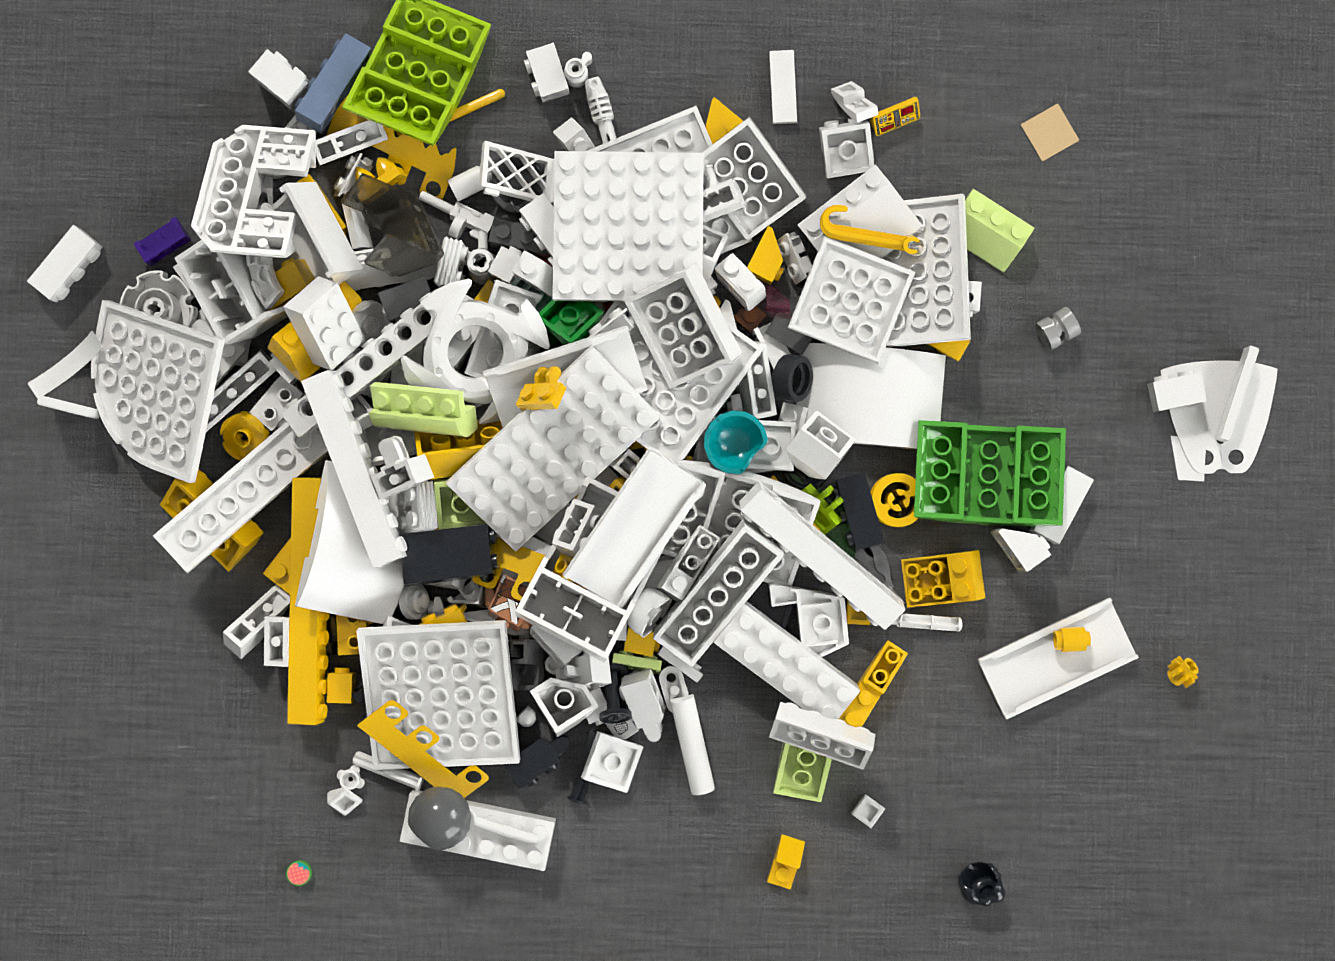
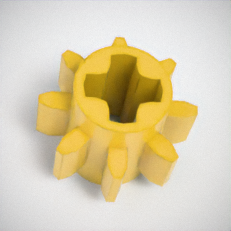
(1182, 671)

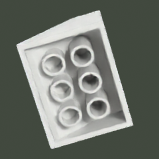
(761, 176)
(871, 206)
(683, 326)

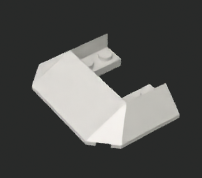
(232, 185)

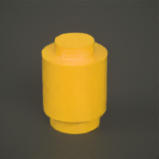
(1071, 639)

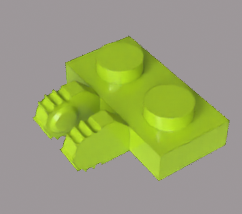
(826, 517)

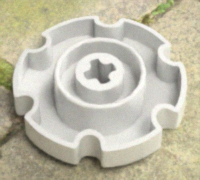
(157, 291)

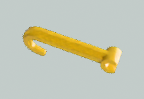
(863, 236)

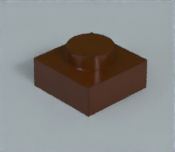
(749, 319)

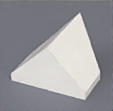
(471, 595)

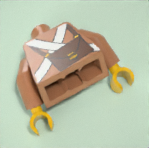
(503, 605)

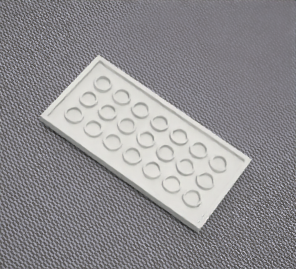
(547, 454)

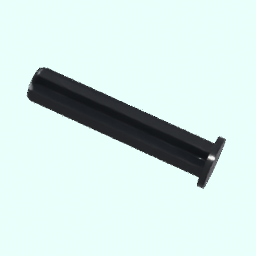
(580, 785)

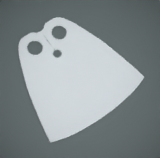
(1199, 422)

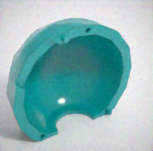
(734, 440)

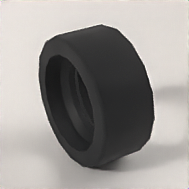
(783, 375)

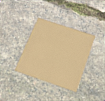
(1050, 132)

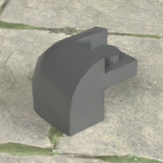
(526, 663)

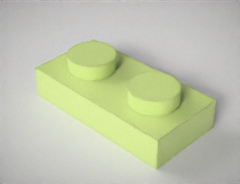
(638, 663)

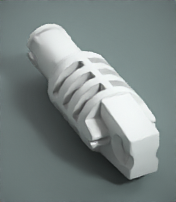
(600, 108)

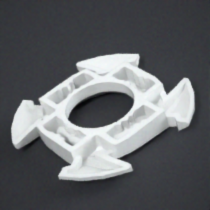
(455, 314)

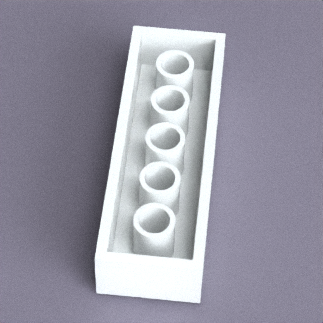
(718, 592)
(786, 663)
(493, 846)

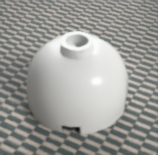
(647, 610)

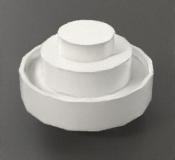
(414, 602)

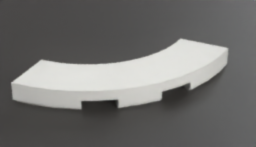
(263, 275)

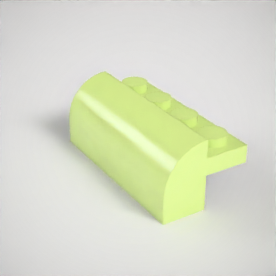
(422, 409)

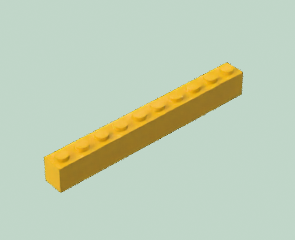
(306, 626)

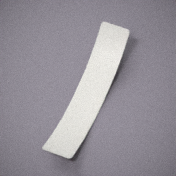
(67, 366)

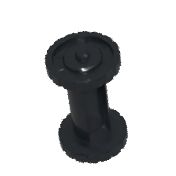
(615, 712)

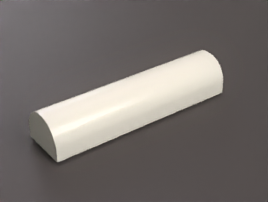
(692, 745)

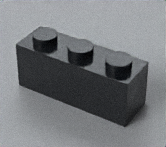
(858, 512)

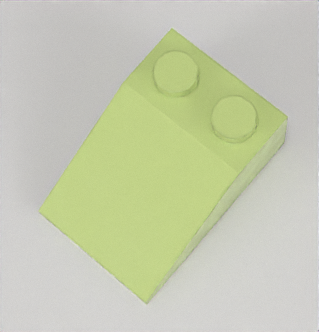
(801, 773)

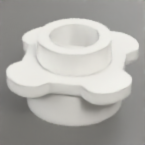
(353, 772)

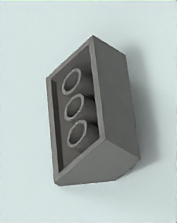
(509, 231)

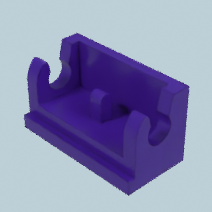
(162, 242)

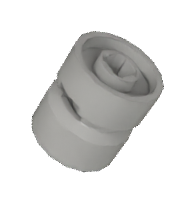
(1060, 327)

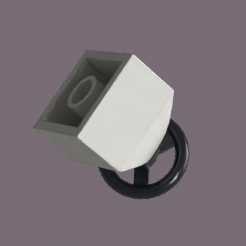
(817, 450)

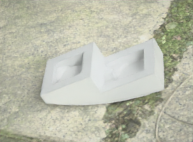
(853, 101)

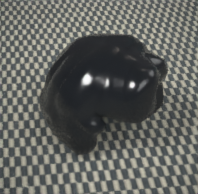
(981, 884)

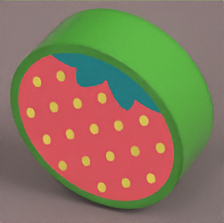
(299, 872)

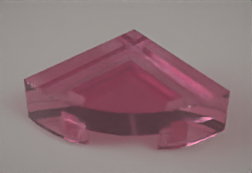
(776, 301)

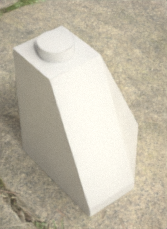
(563, 703)

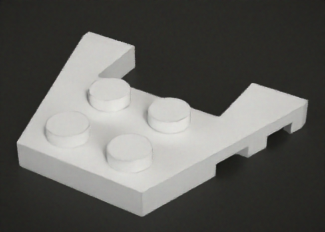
(820, 616)

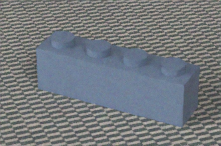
(332, 83)

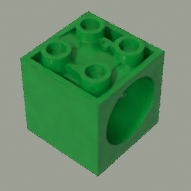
(569, 321)

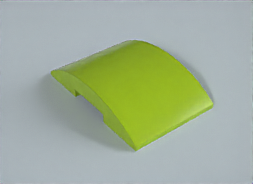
(418, 69)

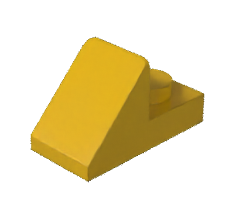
(786, 861)

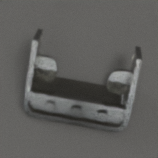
(407, 230)

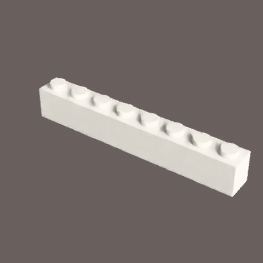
(354, 467)
(821, 555)

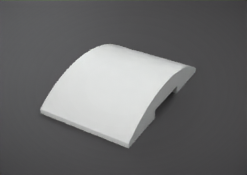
(876, 400)
(720, 511)
(338, 570)

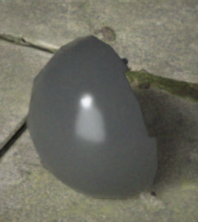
(510, 203)
(439, 817)

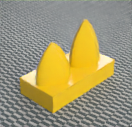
(386, 171)

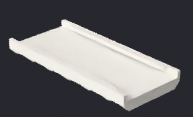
(508, 379)
(635, 528)
(1034, 672)

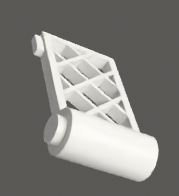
(496, 189)

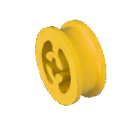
(882, 509)

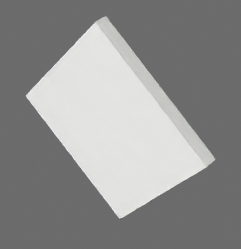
(851, 299)

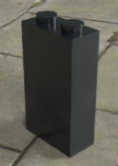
(449, 555)

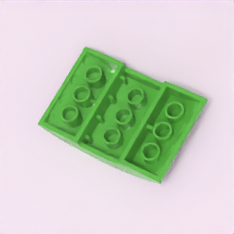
(990, 474)

